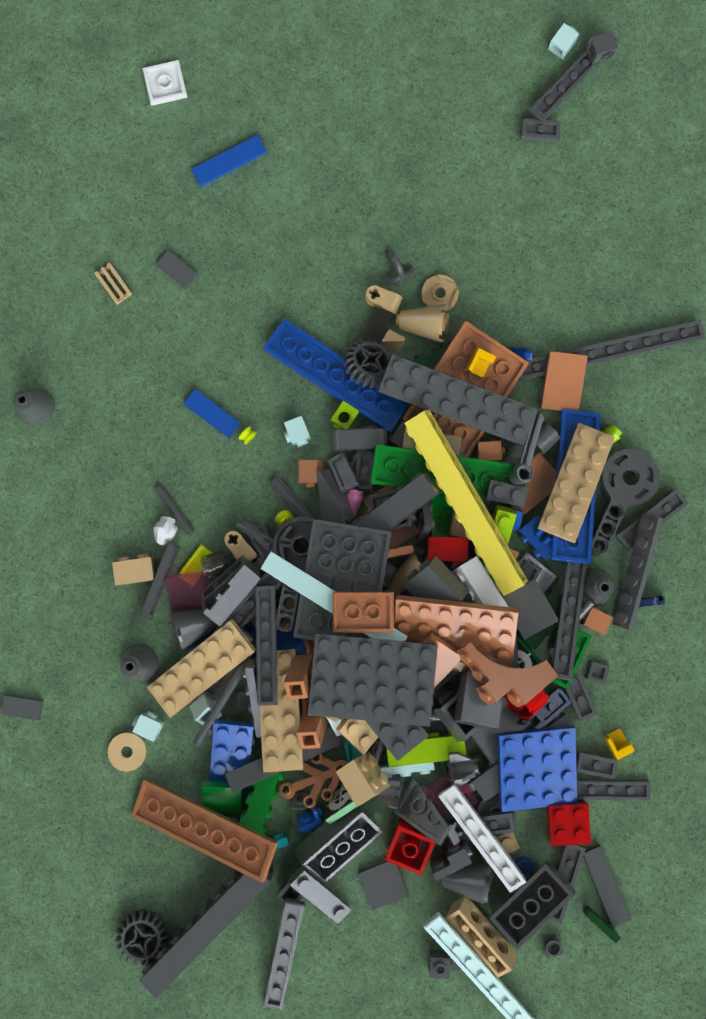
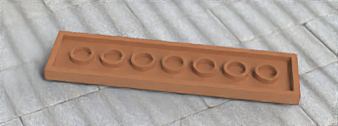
(205, 830)

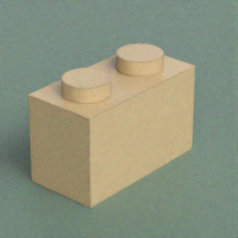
(134, 570)

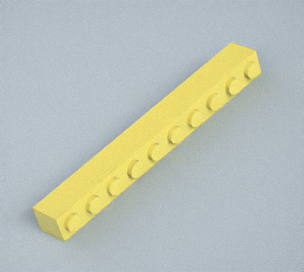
(466, 502)

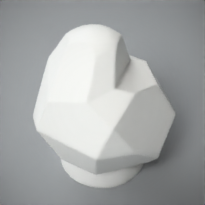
(165, 530)

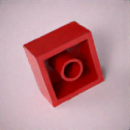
(447, 549)
(568, 824)
(409, 848)

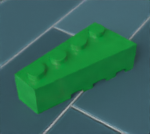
(258, 803)

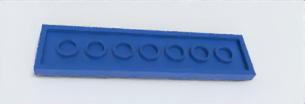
(327, 371)
(582, 549)

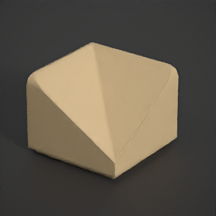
(393, 341)

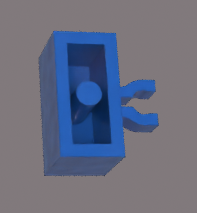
(538, 540)

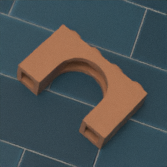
(298, 686)

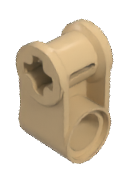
(385, 299)
(241, 548)

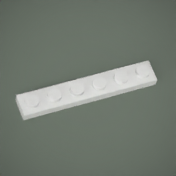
(482, 837)

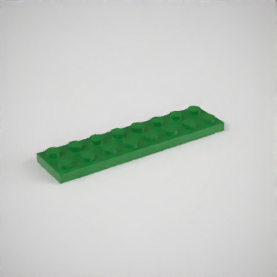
(398, 465)

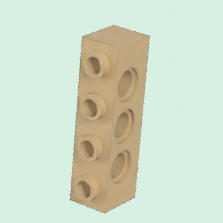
(482, 936)

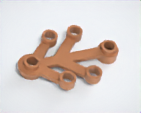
(318, 778)

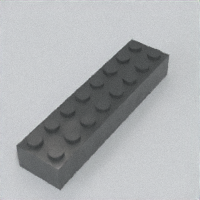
(456, 399)
(200, 931)

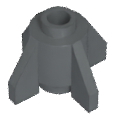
(461, 768)
(393, 794)

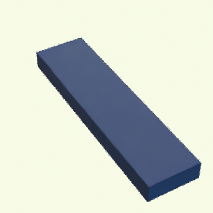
(229, 161)

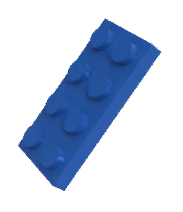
(230, 749)

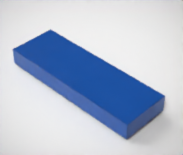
(212, 413)

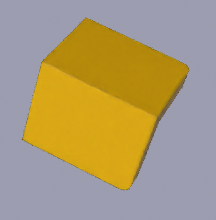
(480, 362)
(618, 744)

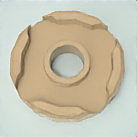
(440, 282)
(138, 748)

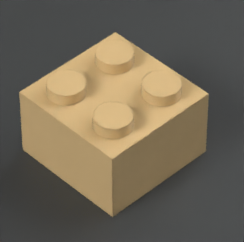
(363, 778)

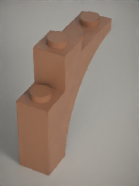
(498, 680)

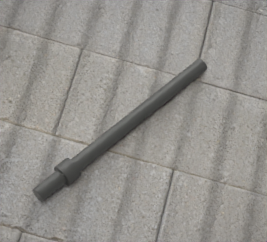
(222, 700)

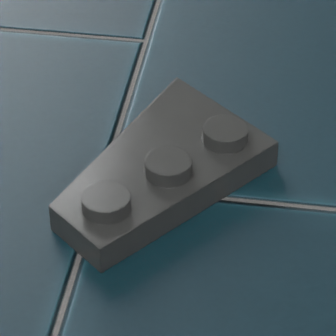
(421, 813)

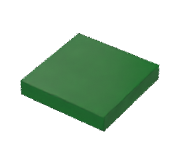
(220, 798)

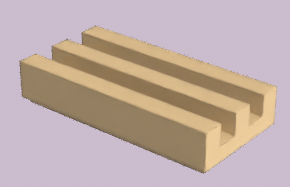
(104, 271)

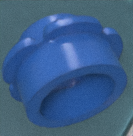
(529, 865)

